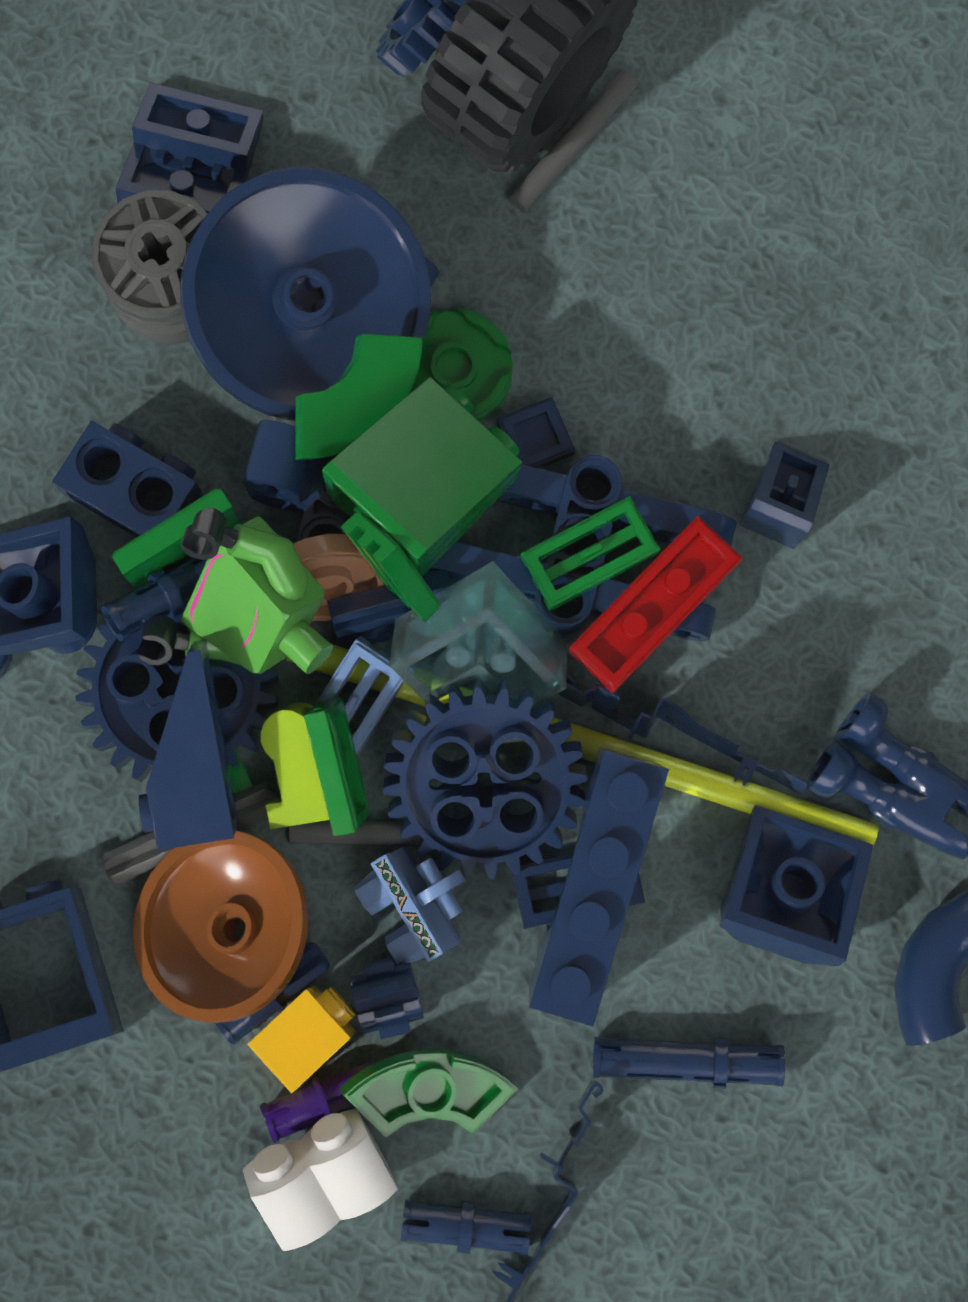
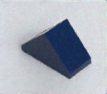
(785, 496)

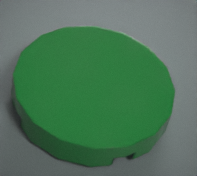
(482, 343)

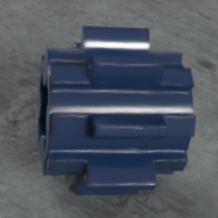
(386, 998)

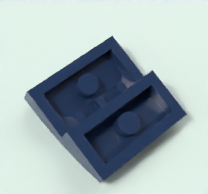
(189, 146)

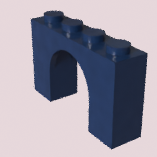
(598, 886)

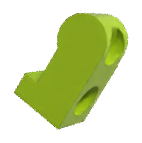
(288, 744)

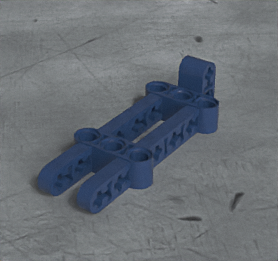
(299, 487)

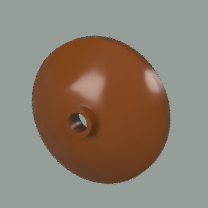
(189, 922)

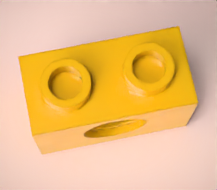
(304, 1035)

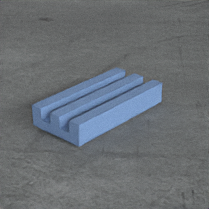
(379, 663)

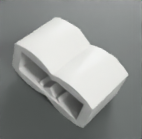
(319, 1179)

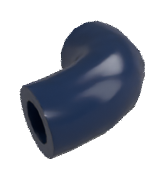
(931, 974)

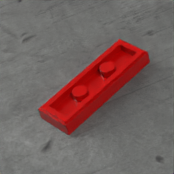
(655, 604)

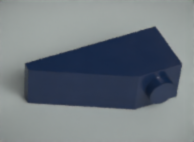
(190, 778)

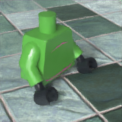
(248, 602)

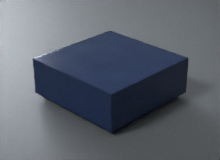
(538, 433)

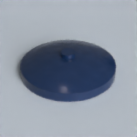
(291, 279)

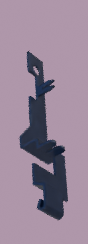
(607, 703)
(517, 1278)

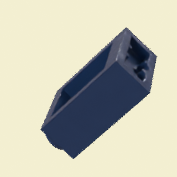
(40, 902)

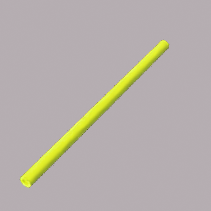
(681, 776)

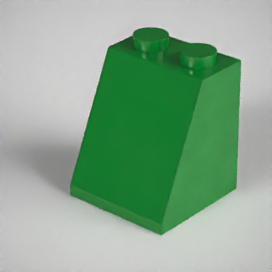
(424, 472)

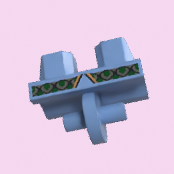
(422, 901)

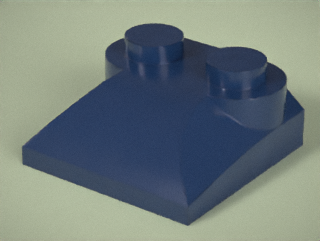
(47, 588)
(796, 889)

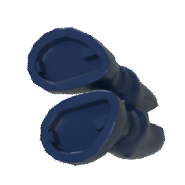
(922, 785)

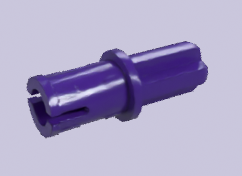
(308, 1105)

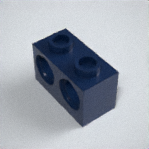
(123, 495)

